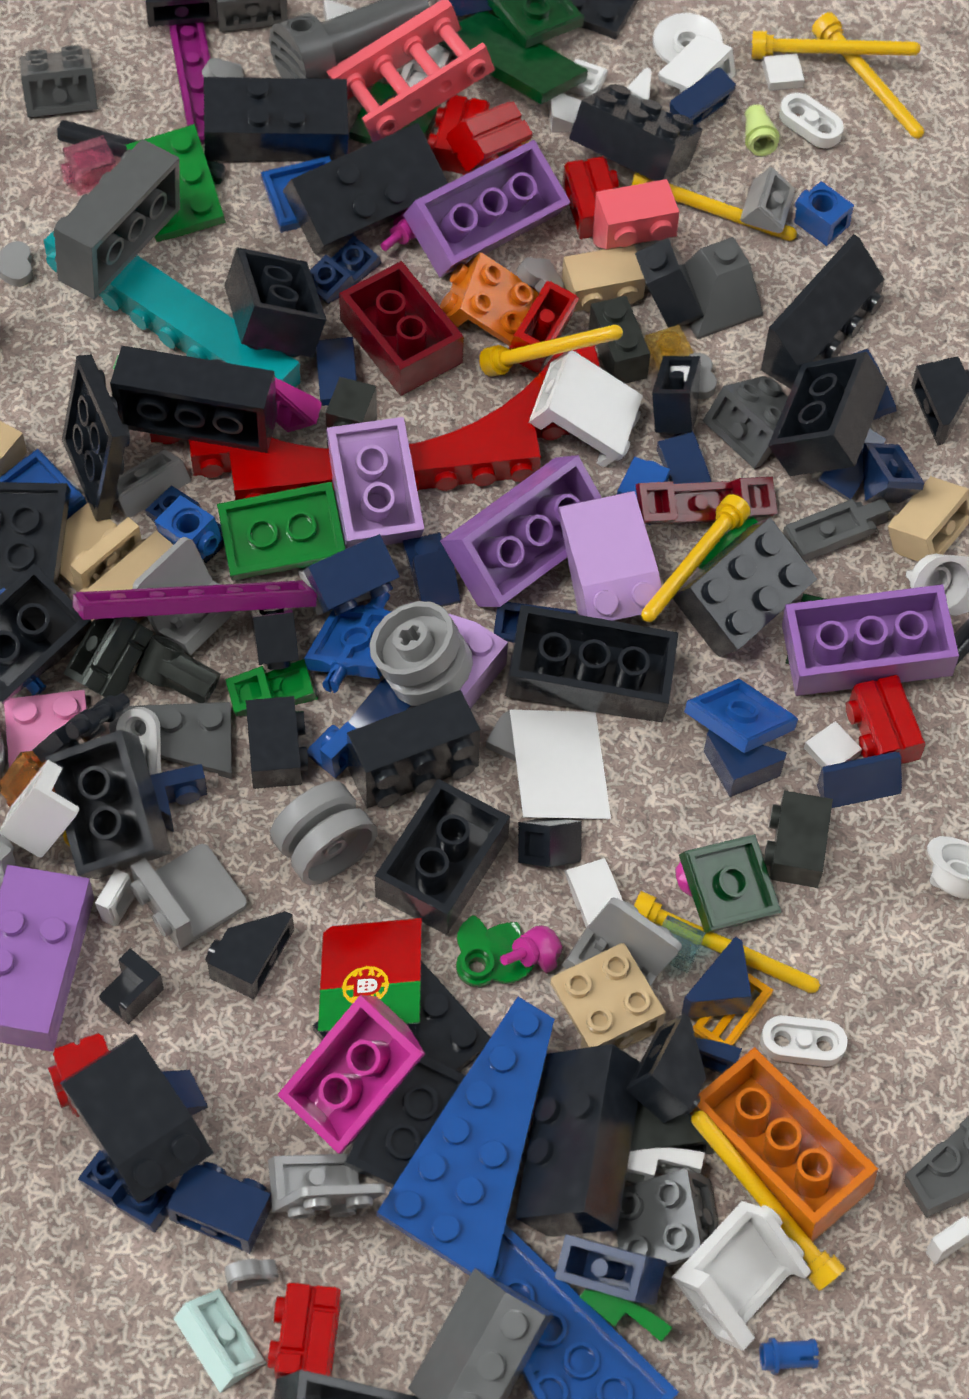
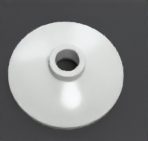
(679, 30)

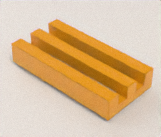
(699, 1027)

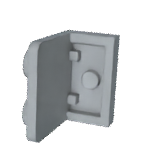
(181, 568)
(187, 894)
(622, 923)
(317, 1184)

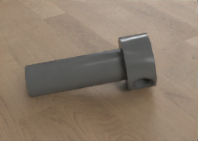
(310, 47)

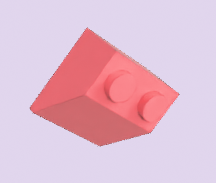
(635, 215)

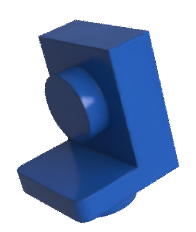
(331, 749)

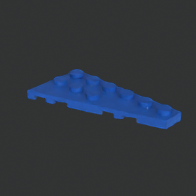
(467, 1166)
(579, 1349)

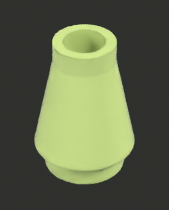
(760, 132)

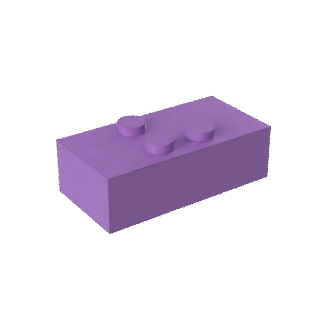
(486, 208)
(518, 533)
(869, 638)
(39, 950)

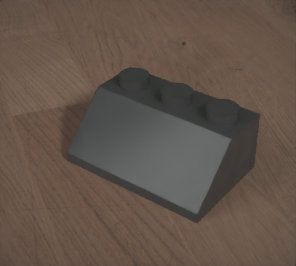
(481, 1343)

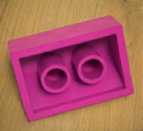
(352, 1071)

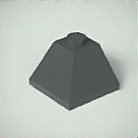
(723, 288)

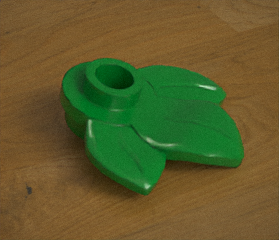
(487, 947)

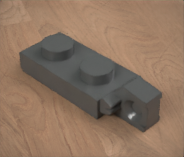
(835, 527)

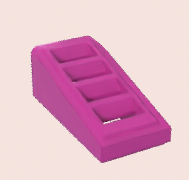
(295, 407)

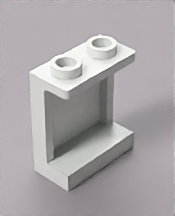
(588, 405)
(739, 1271)

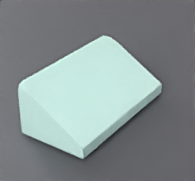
(219, 1339)

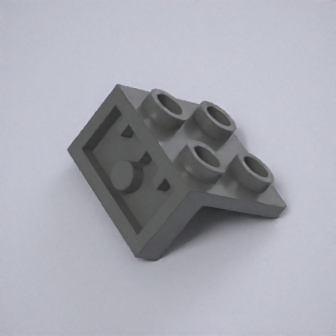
(250, 13)
(58, 81)
(747, 417)
(667, 1216)

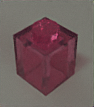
(86, 164)

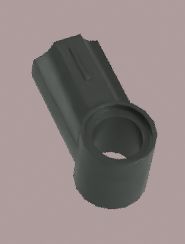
(167, 665)

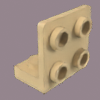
(94, 546)
(609, 999)

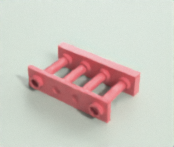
(400, 47)

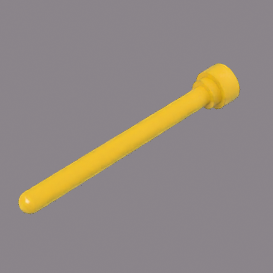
(830, 27)
(765, 45)
(715, 207)
(499, 359)
(729, 514)
(649, 908)
(822, 1265)

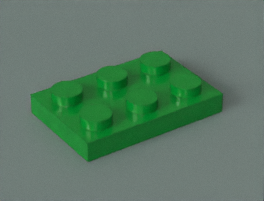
(198, 196)
(280, 530)

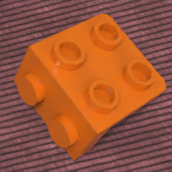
(488, 297)

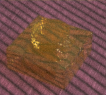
(667, 343)

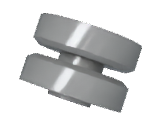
(421, 652)
(323, 832)

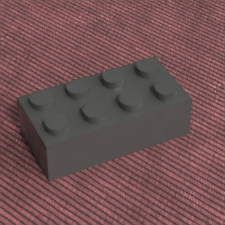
(117, 218)

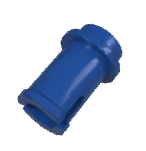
(788, 1355)

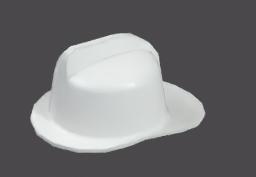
(946, 570)
(950, 865)

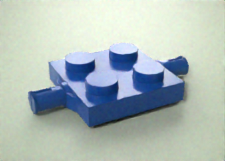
(344, 644)

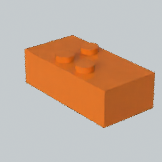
(788, 1143)

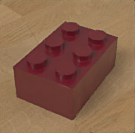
(401, 328)

